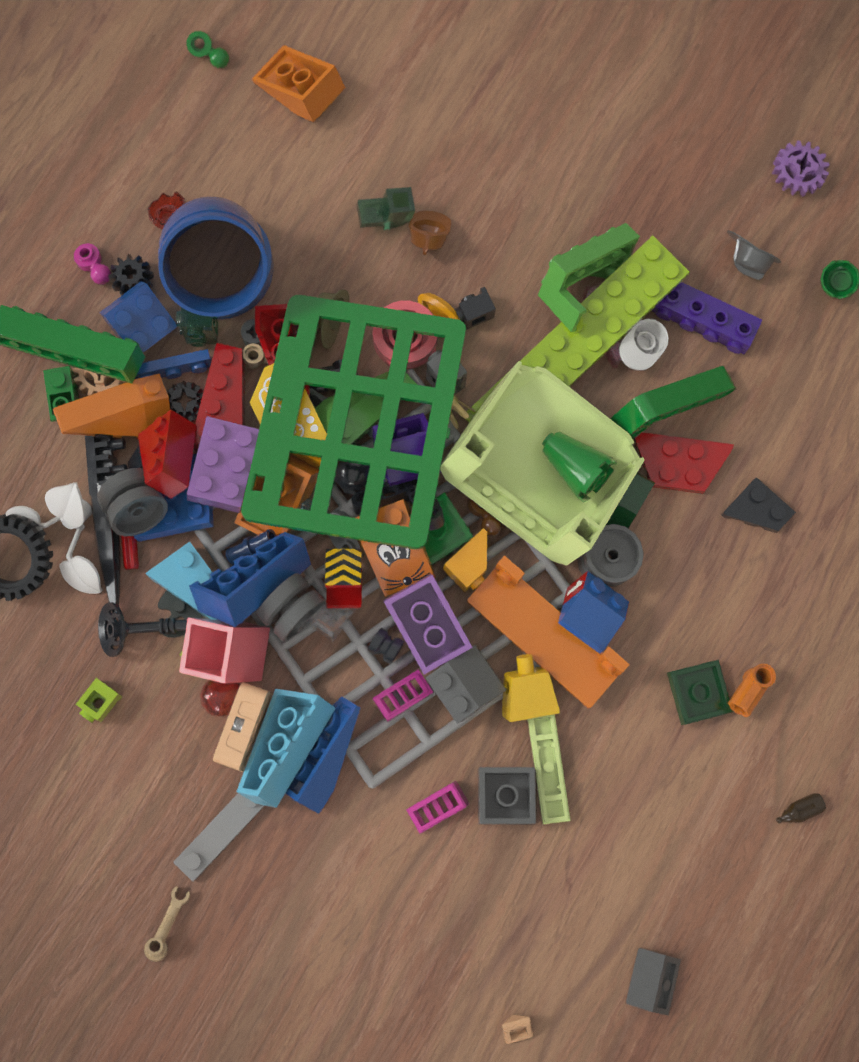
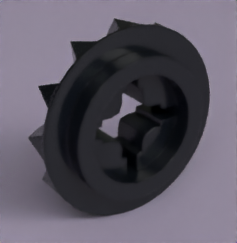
(193, 392)

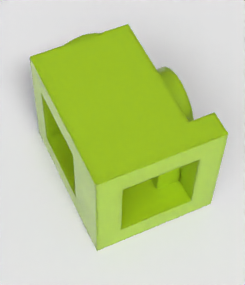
(96, 691)

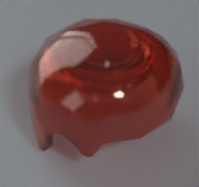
(163, 208)
(218, 697)

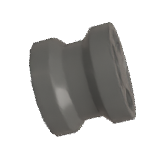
(246, 329)

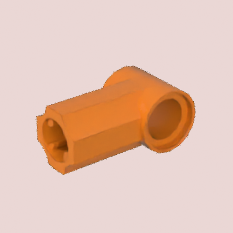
(751, 690)

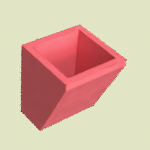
(224, 651)

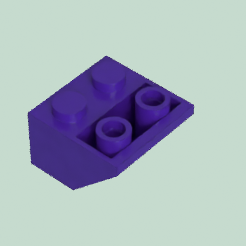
(408, 439)

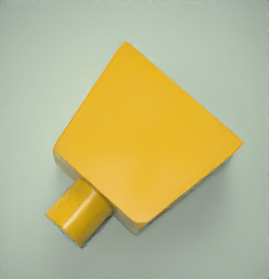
(528, 692)

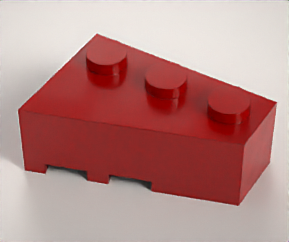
(167, 453)

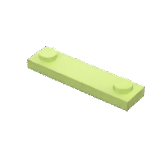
(548, 769)

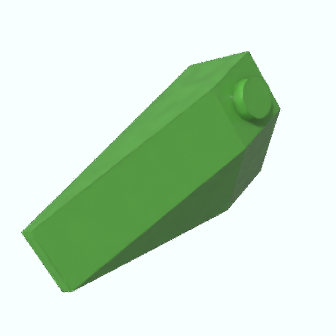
(362, 415)

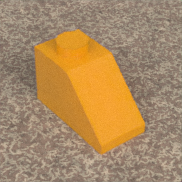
(469, 563)

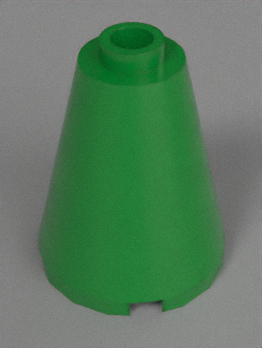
(578, 464)

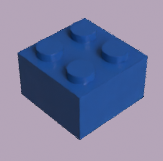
(139, 317)

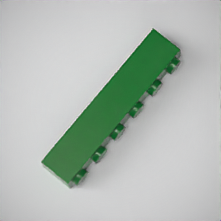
(70, 344)

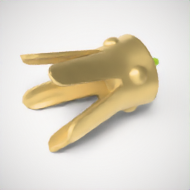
(460, 410)

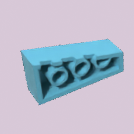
(283, 744)

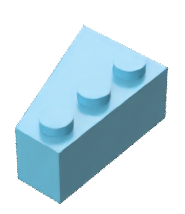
(179, 572)

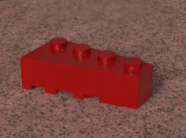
(224, 389)

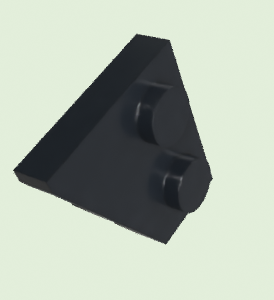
(759, 507)

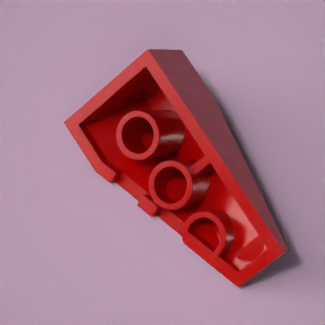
(268, 327)

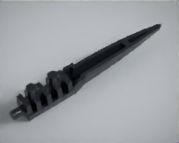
(100, 468)

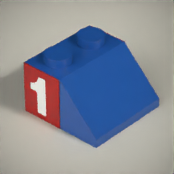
(593, 611)

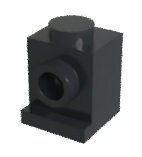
(476, 309)

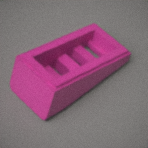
(384, 709)
(459, 796)

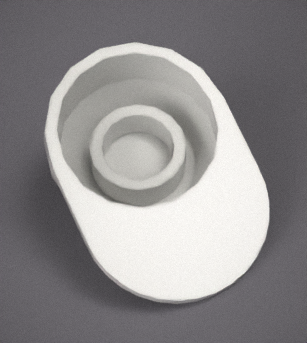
(643, 344)

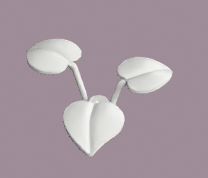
(73, 511)

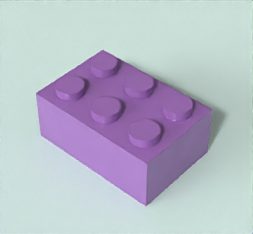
(222, 464)
(427, 623)

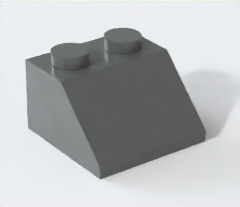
(466, 684)

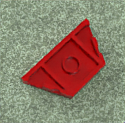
(680, 461)

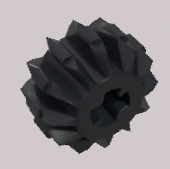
(125, 268)

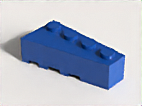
(246, 585)

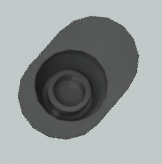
(750, 259)

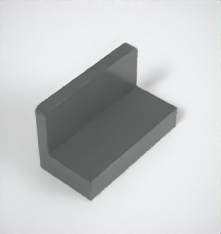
(653, 981)

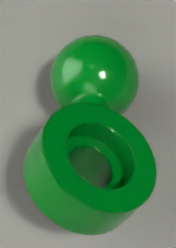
(218, 56)

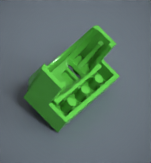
(596, 258)

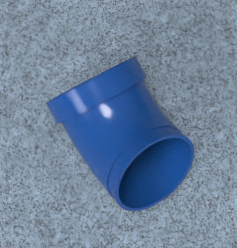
(204, 210)

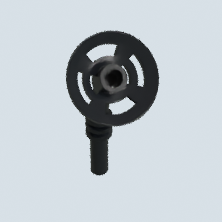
(110, 629)

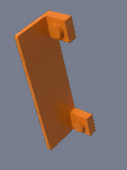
(534, 628)

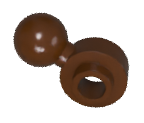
(489, 522)

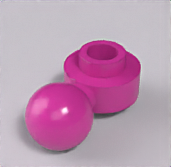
(99, 272)

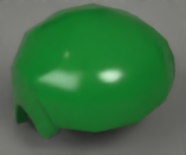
(840, 279)

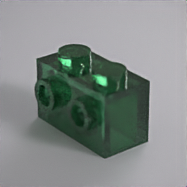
(197, 329)

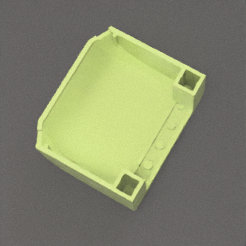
(508, 475)

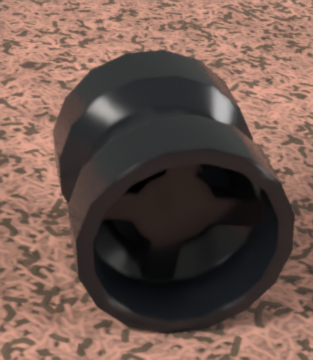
(385, 645)

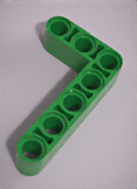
(673, 400)

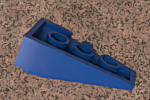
(323, 764)

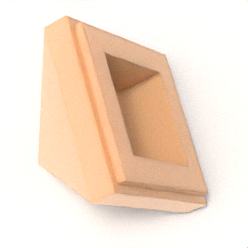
(517, 1029)

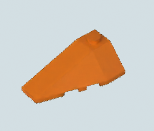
(117, 410)

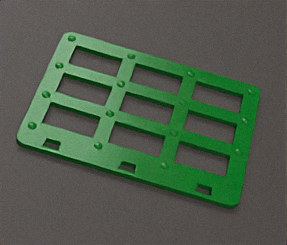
(288, 383)

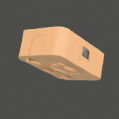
(242, 726)

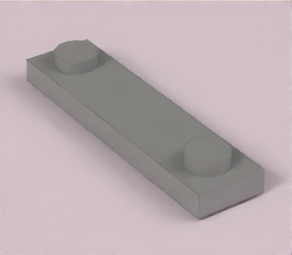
(217, 836)

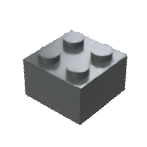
(506, 796)

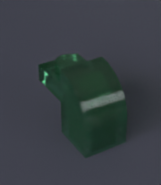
(390, 211)

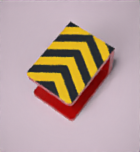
(343, 578)

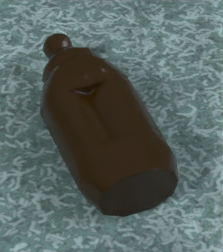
(803, 809)

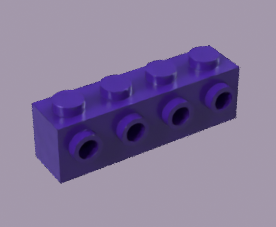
(709, 317)

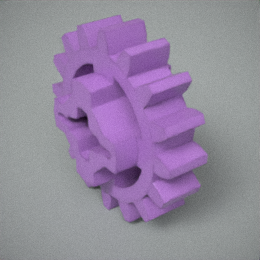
(788, 168)

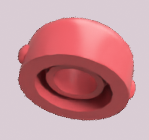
(420, 349)

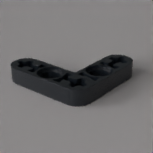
(402, 491)

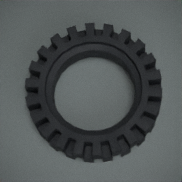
(39, 554)

